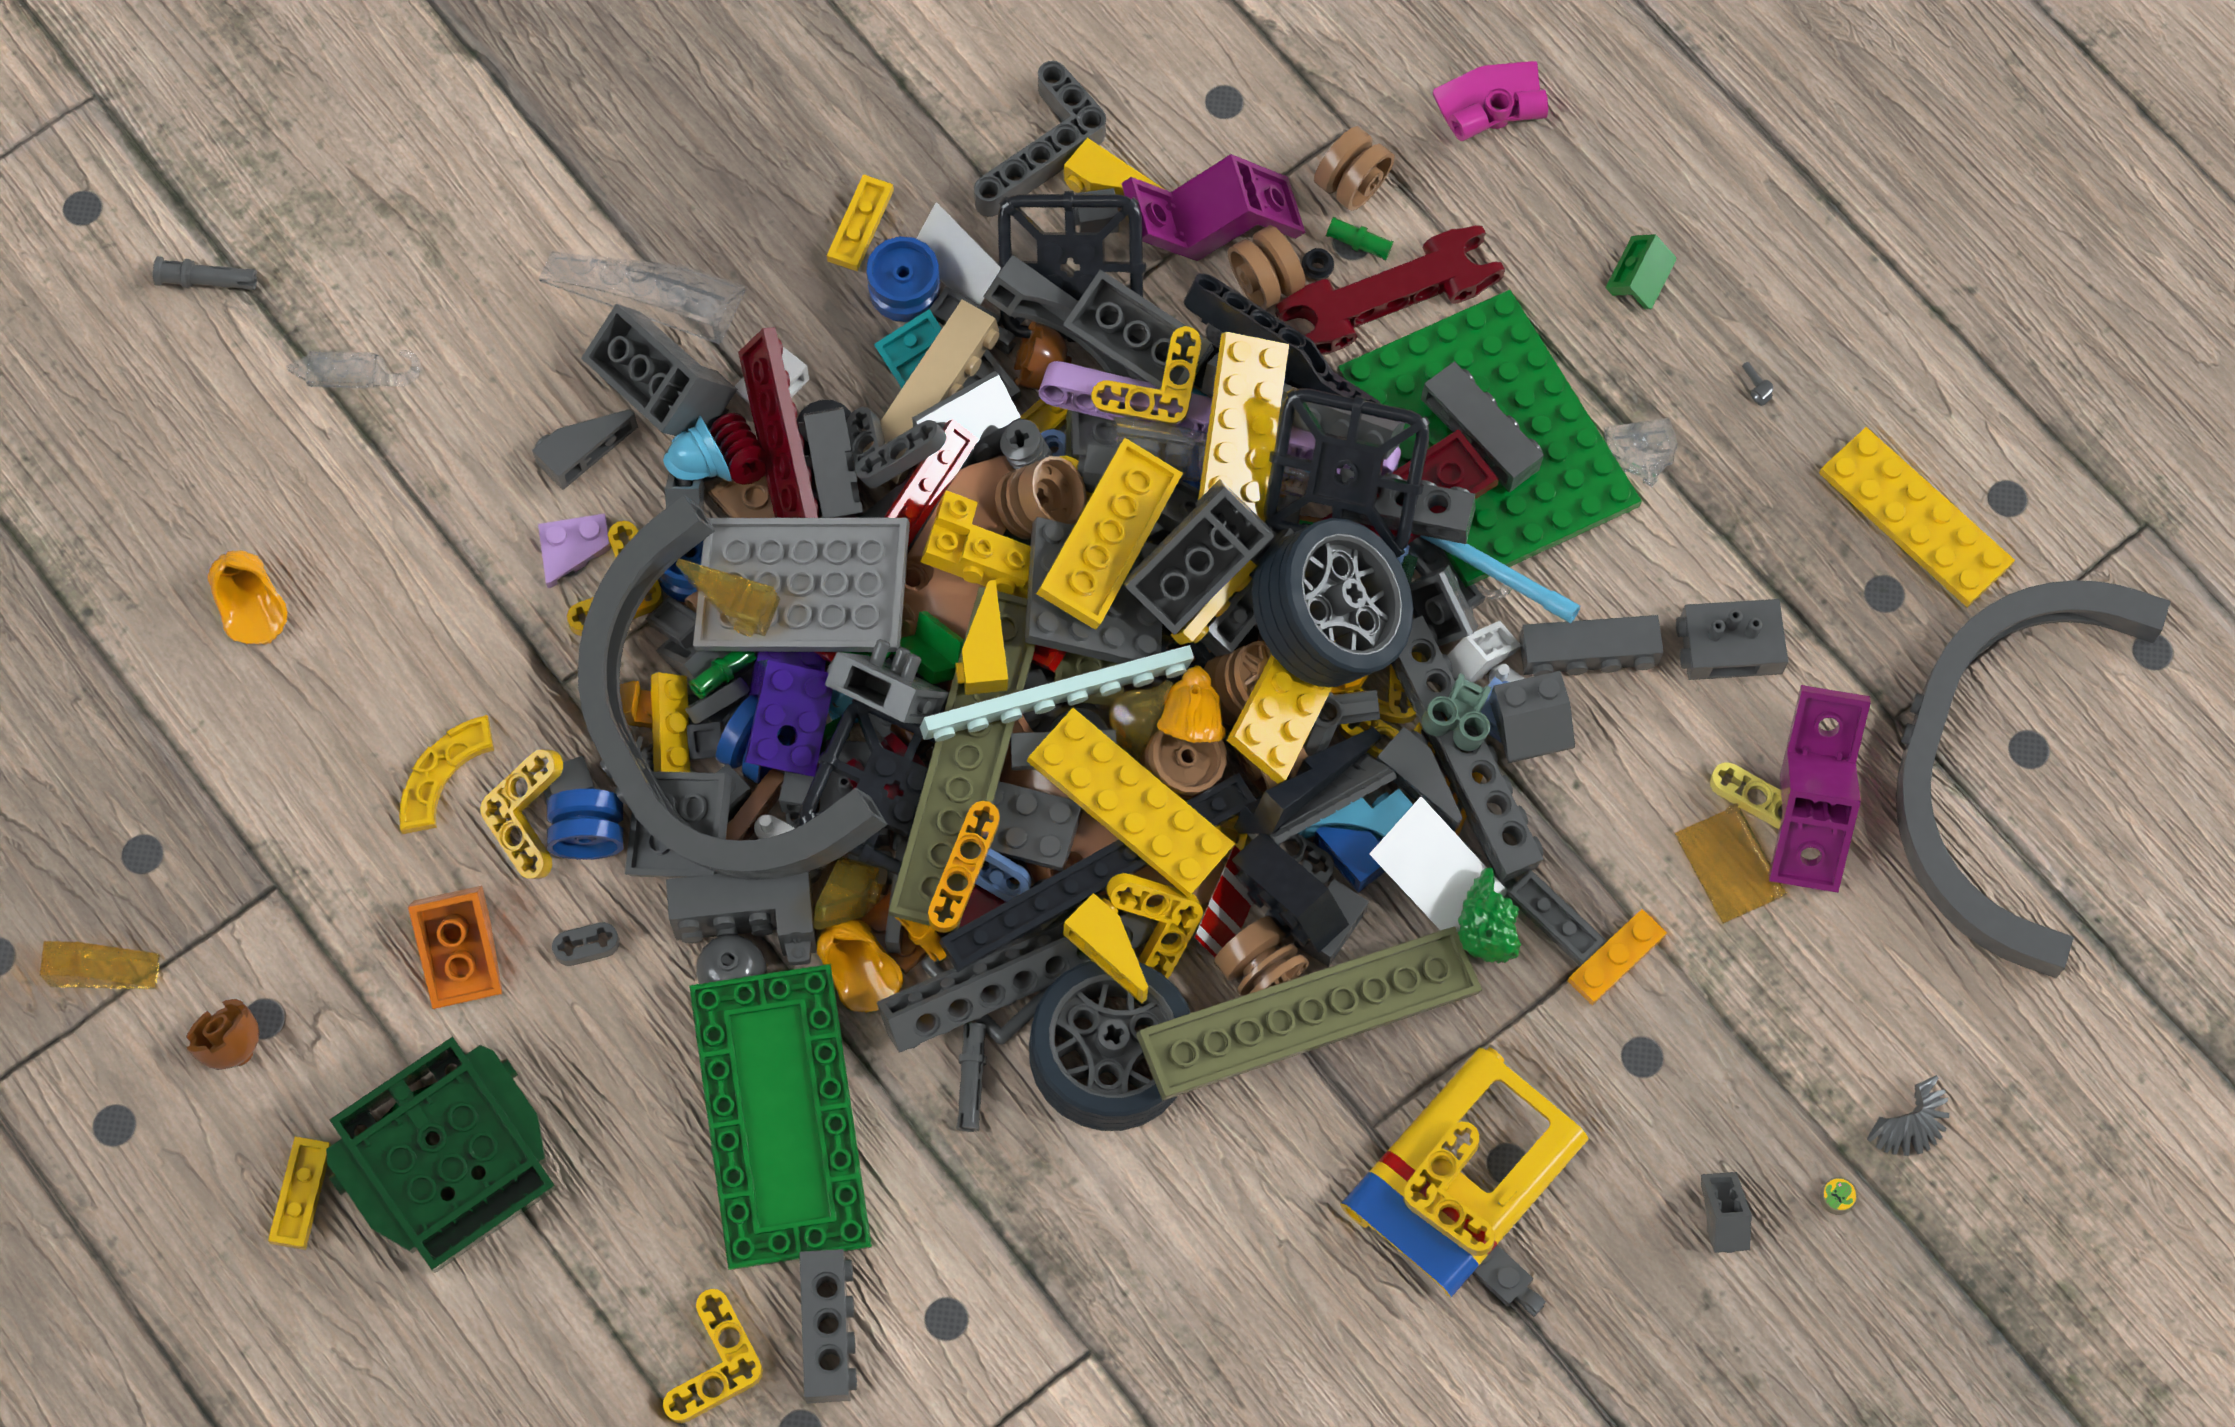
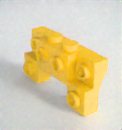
(973, 551)

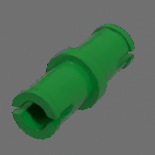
(1359, 238)
(721, 672)

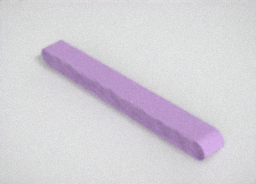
(1071, 388)

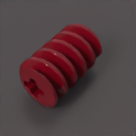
(739, 448)

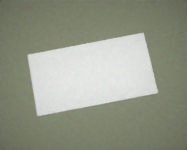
(1430, 864)

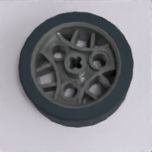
(1327, 587)
(1104, 1047)

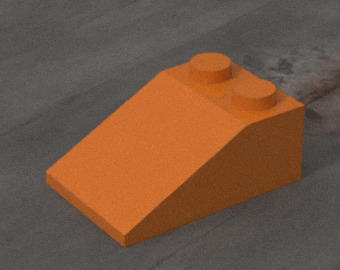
(456, 946)

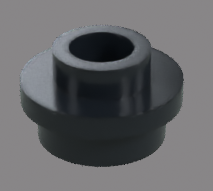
(1320, 256)

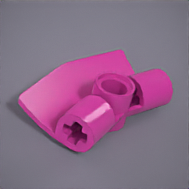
(1470, 98)

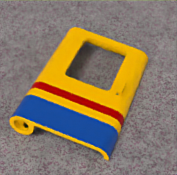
(1380, 1195)

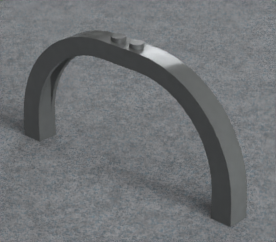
(599, 663)
(1943, 882)

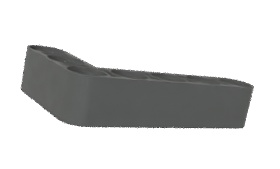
(1048, 146)

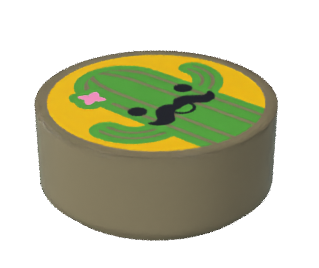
(1838, 1195)

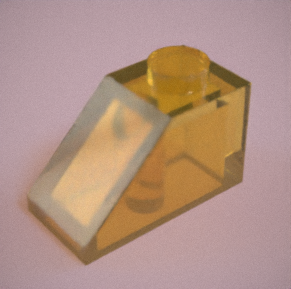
(847, 893)

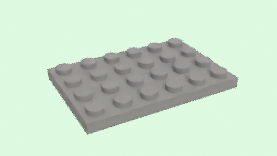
(833, 575)

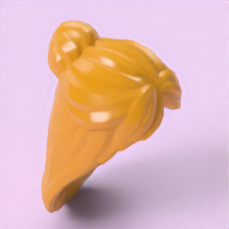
(246, 598)
(1193, 709)
(859, 965)

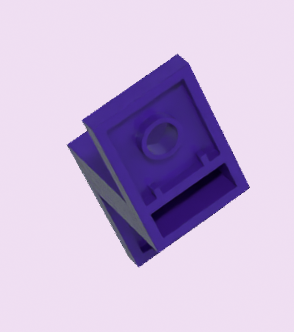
(792, 694)

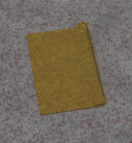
(1729, 863)

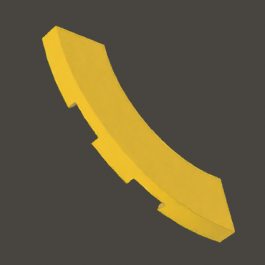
(435, 768)

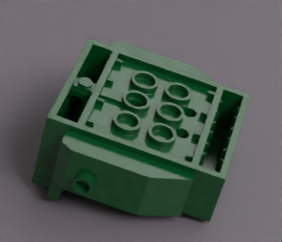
(401, 1178)

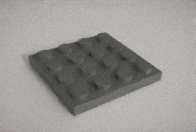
(1127, 629)

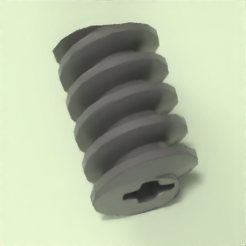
(1023, 444)

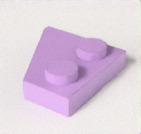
(571, 544)

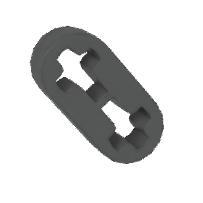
(717, 700)
(587, 952)

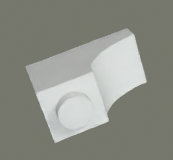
(1482, 651)

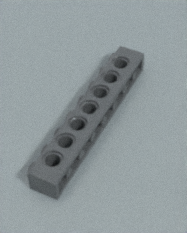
(1458, 766)
(989, 984)

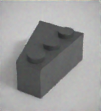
(831, 462)

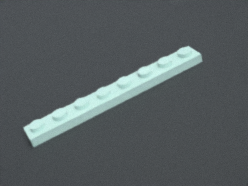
(1044, 697)

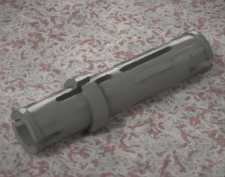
(972, 1065)

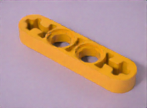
(960, 865)

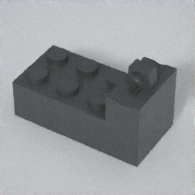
(656, 373)
(1198, 557)
(736, 906)

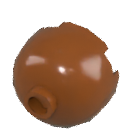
(1036, 353)
(224, 1037)

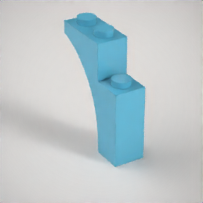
(1360, 816)

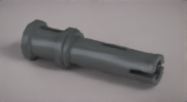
(188, 274)

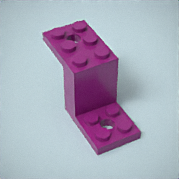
(1215, 207)
(1819, 789)

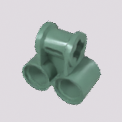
(1461, 709)

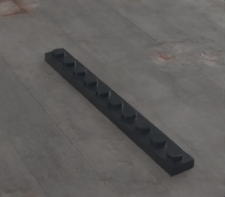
(1075, 884)

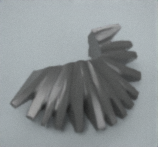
(1916, 1126)

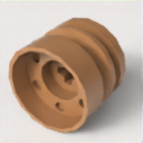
(1042, 489)
(1236, 676)
(1257, 956)

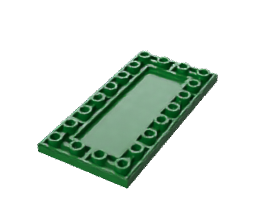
(779, 1116)

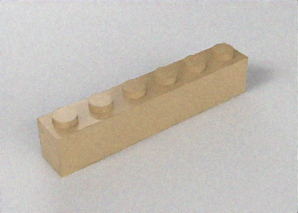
(940, 372)

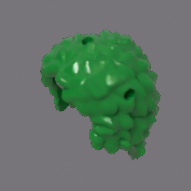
(1488, 922)

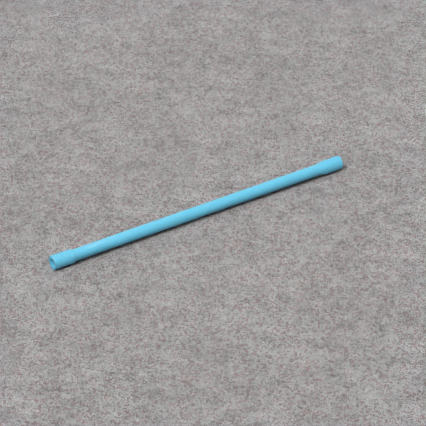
(1550, 600)

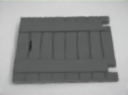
(1354, 783)

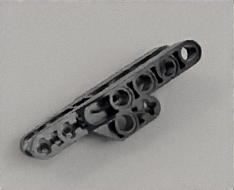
(1236, 314)

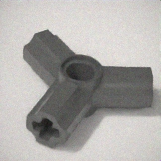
(1350, 708)

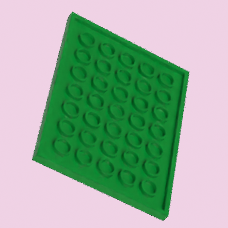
(1496, 342)

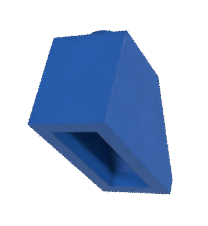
(1351, 854)

